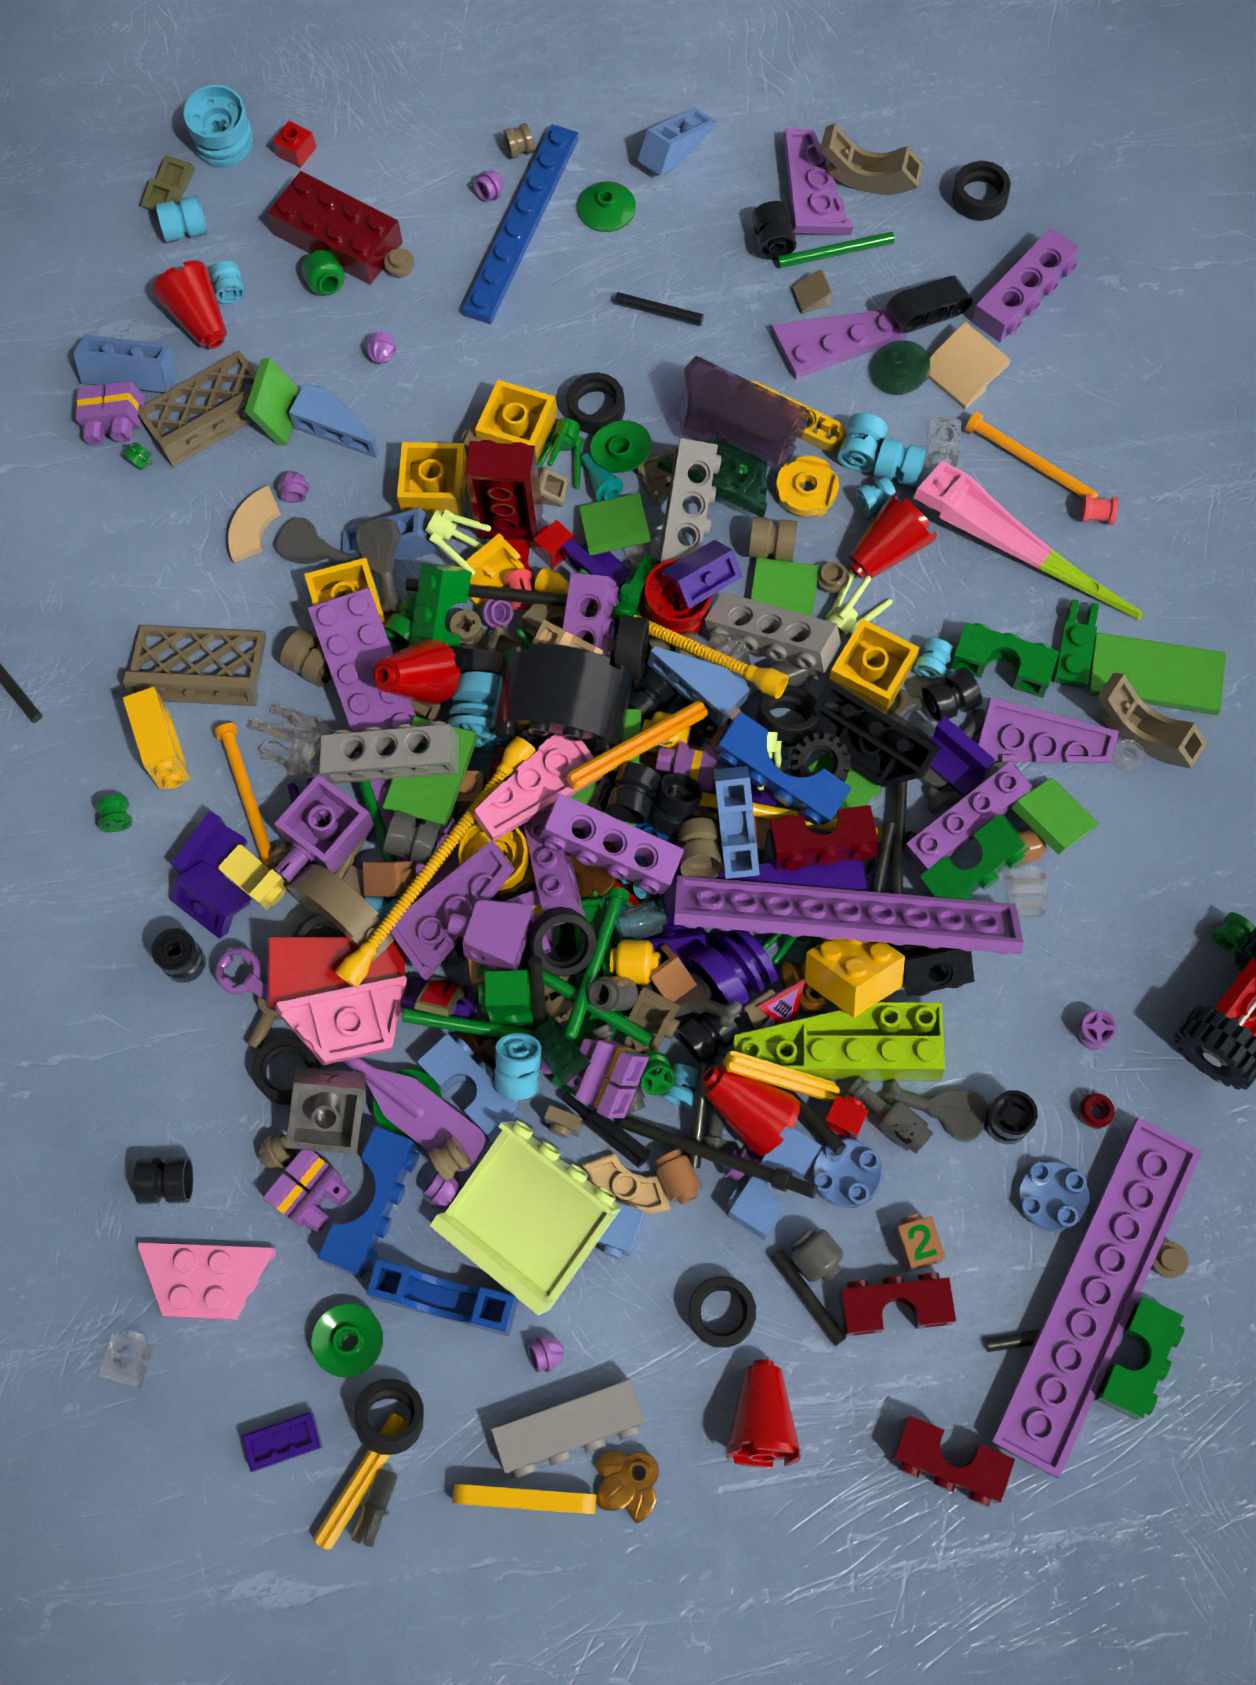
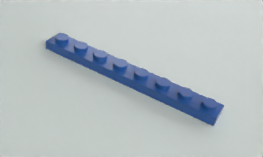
(520, 224)

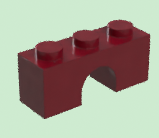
(798, 847)
(927, 1298)
(982, 1476)

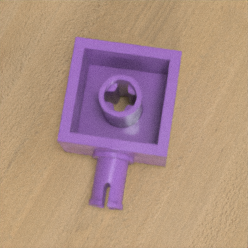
(326, 845)

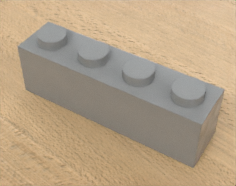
(567, 1428)

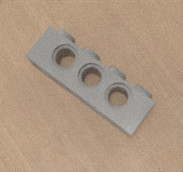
(689, 456)
(776, 631)
(438, 758)

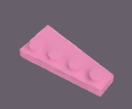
(532, 786)

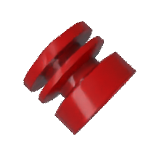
(659, 599)

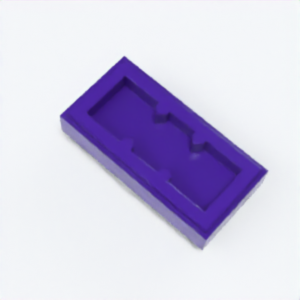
(281, 1441)

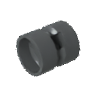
(412, 838)

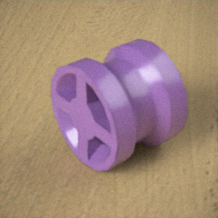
(1099, 1023)

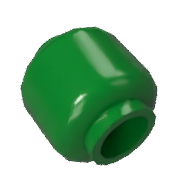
(323, 272)

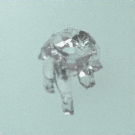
(304, 734)

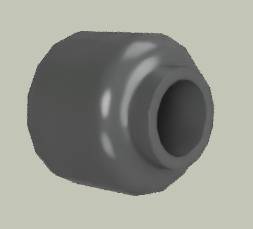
(816, 1255)

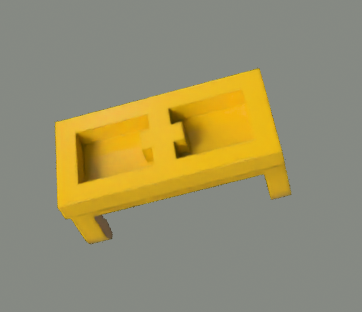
(492, 565)

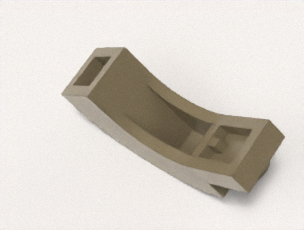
(870, 171)
(1160, 736)
(339, 903)

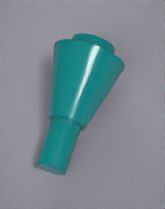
(604, 483)

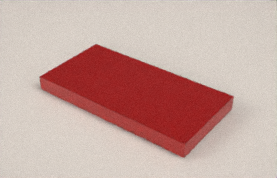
(308, 966)

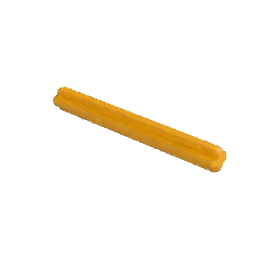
(636, 745)

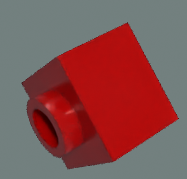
(294, 144)
(549, 543)
(846, 1116)

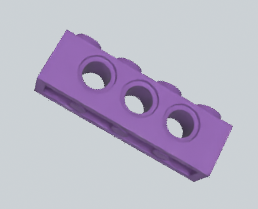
(1040, 270)
(582, 592)
(965, 818)
(629, 841)
(552, 870)

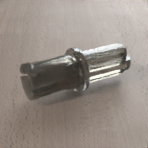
(375, 1506)

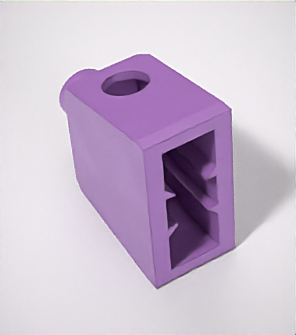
(494, 933)

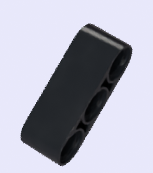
(929, 304)

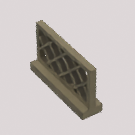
(214, 423)
(193, 685)

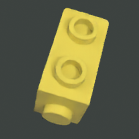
(254, 877)

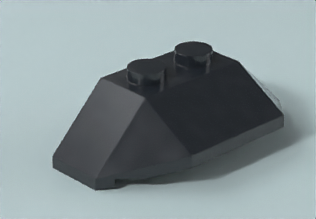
(878, 739)

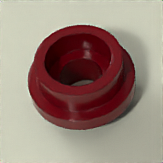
(1103, 1103)

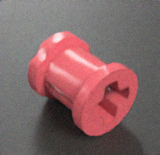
(1099, 509)
(512, 581)

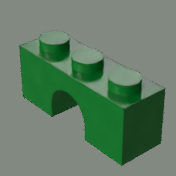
(438, 590)
(1030, 661)
(1001, 849)
(507, 998)
(1156, 1331)

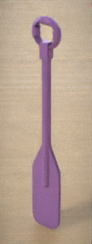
(400, 1097)

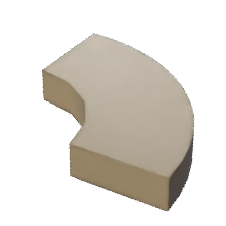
(249, 524)
(629, 1188)

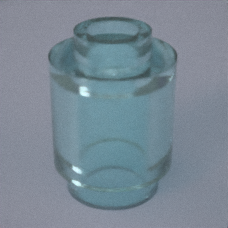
(640, 921)

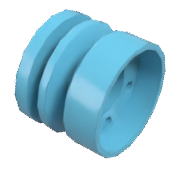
(218, 125)
(474, 707)

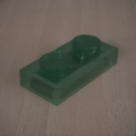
(558, 1052)

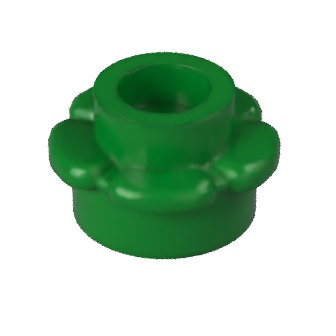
(138, 455)

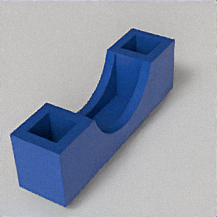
(746, 745)
(353, 1243)
(442, 1298)

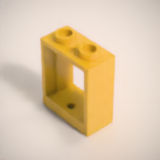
(156, 738)

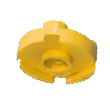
(811, 502)

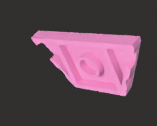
(346, 1020)
(203, 1278)

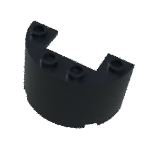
(563, 694)

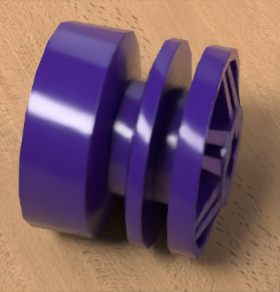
(737, 965)

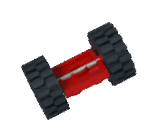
(1225, 1037)

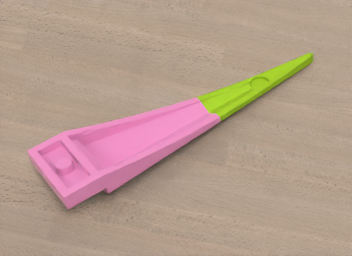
(976, 512)

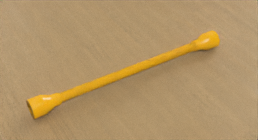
(765, 679)
(356, 965)

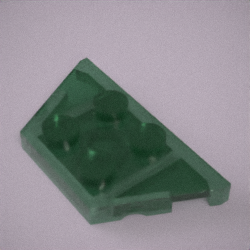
(739, 479)

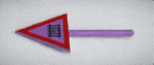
(783, 1005)

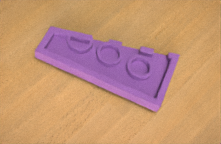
(811, 187)
(832, 340)
(1033, 735)
(425, 924)

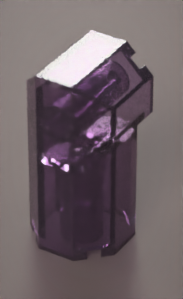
(738, 411)

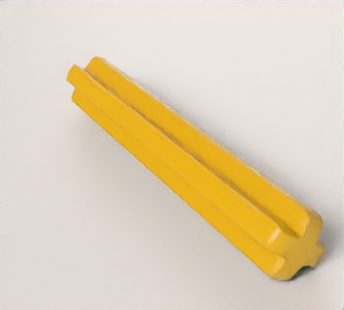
(780, 1076)
(356, 1488)

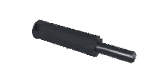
(609, 1132)

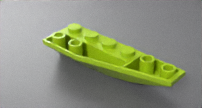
(879, 1044)

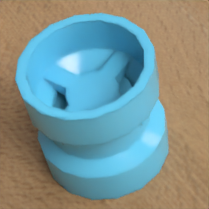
(227, 282)
(874, 497)
(934, 658)
(684, 1086)

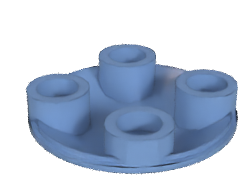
(850, 1176)
(1053, 1195)

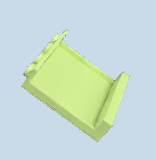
(527, 1217)

